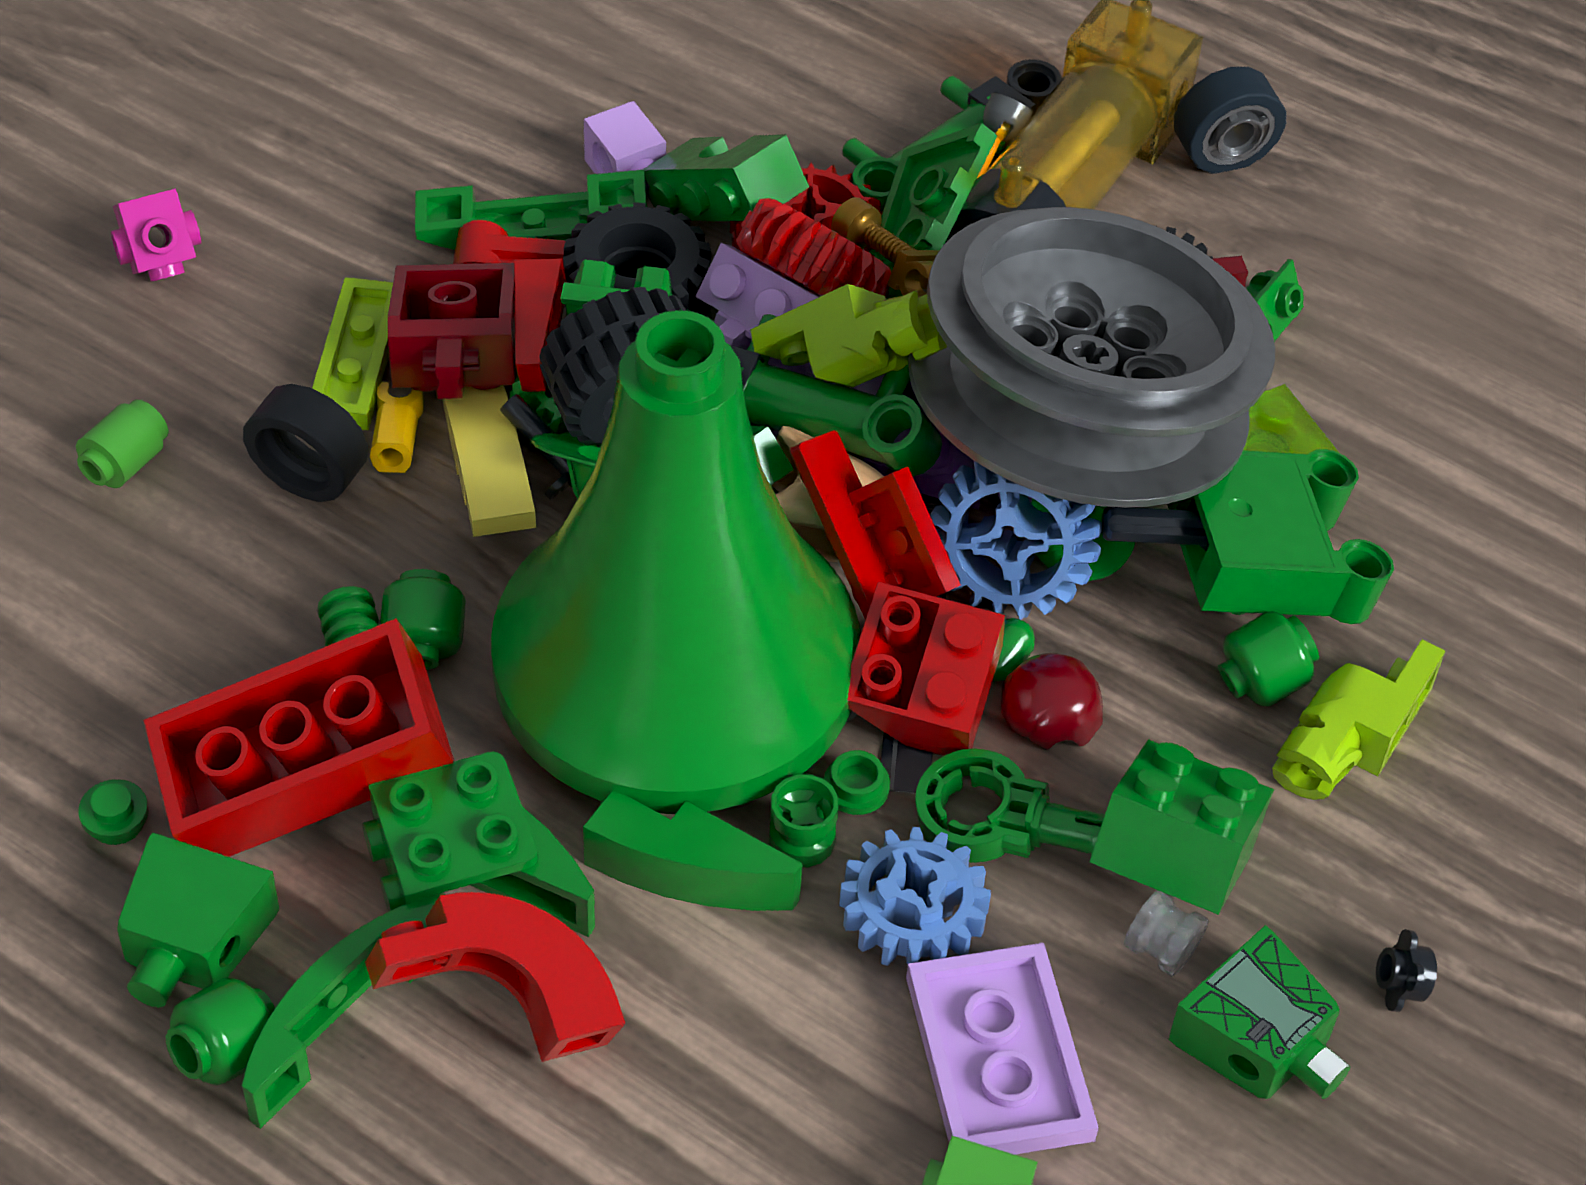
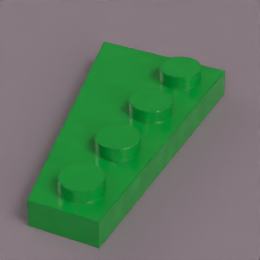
(932, 188)

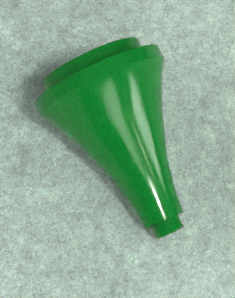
(676, 615)

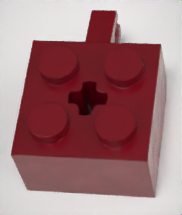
(452, 327)

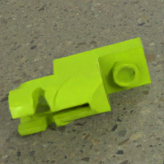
(851, 335)
(1355, 722)

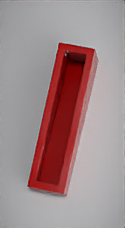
(536, 314)

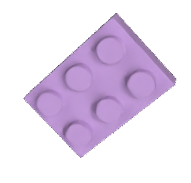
(1001, 1050)

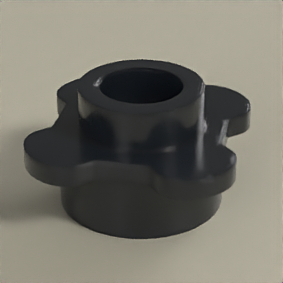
(1406, 971)

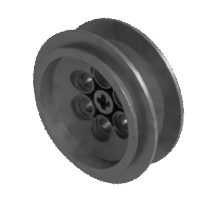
(1092, 356)

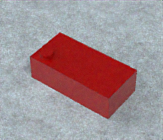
(297, 741)

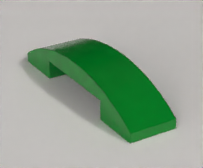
(445, 210)
(323, 992)

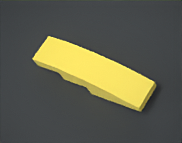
(489, 462)

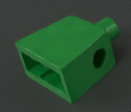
(191, 917)

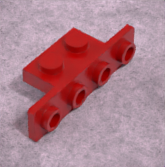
(874, 529)

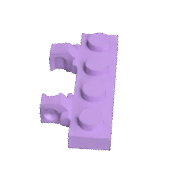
(748, 290)

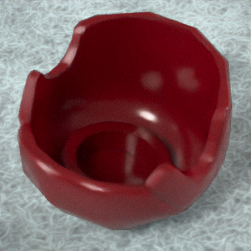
(1052, 700)

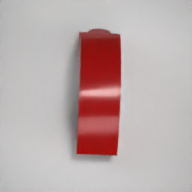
(521, 948)

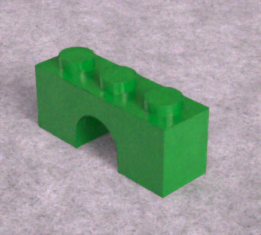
(724, 184)

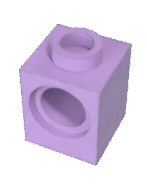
(621, 140)

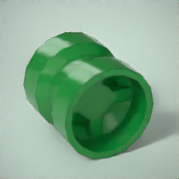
(804, 819)

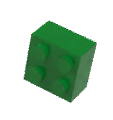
(1182, 825)

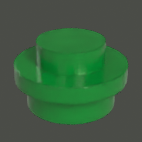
(859, 782)
(113, 811)

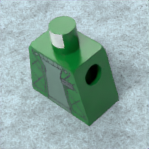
(1262, 1021)

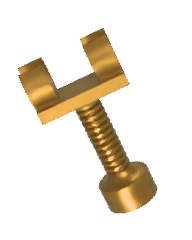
(862, 225)

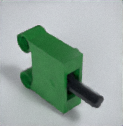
(1265, 541)

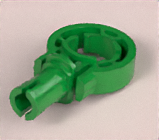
(1017, 825)

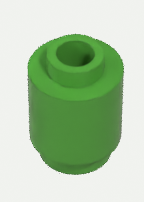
(121, 443)

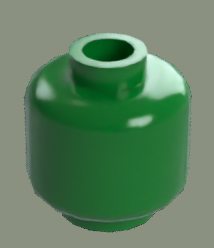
(428, 611)
(1268, 658)
(217, 1030)

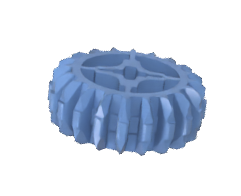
(1013, 584)

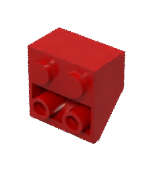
(925, 668)

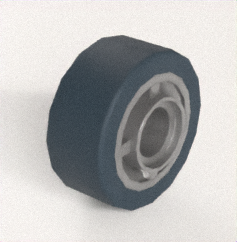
(1229, 119)

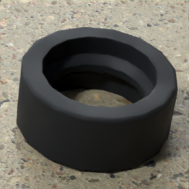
(320, 423)

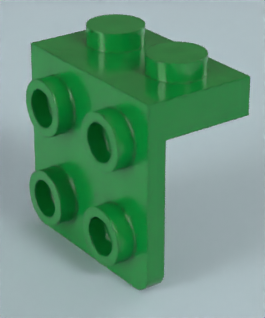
(448, 828)

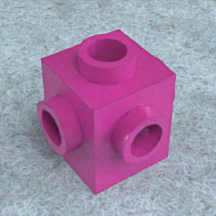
(165, 214)

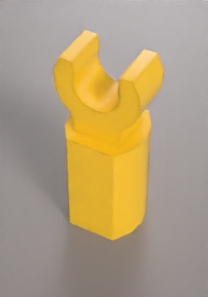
(395, 430)

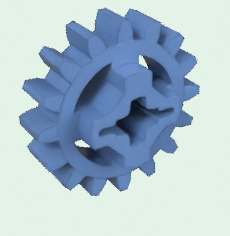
(910, 903)

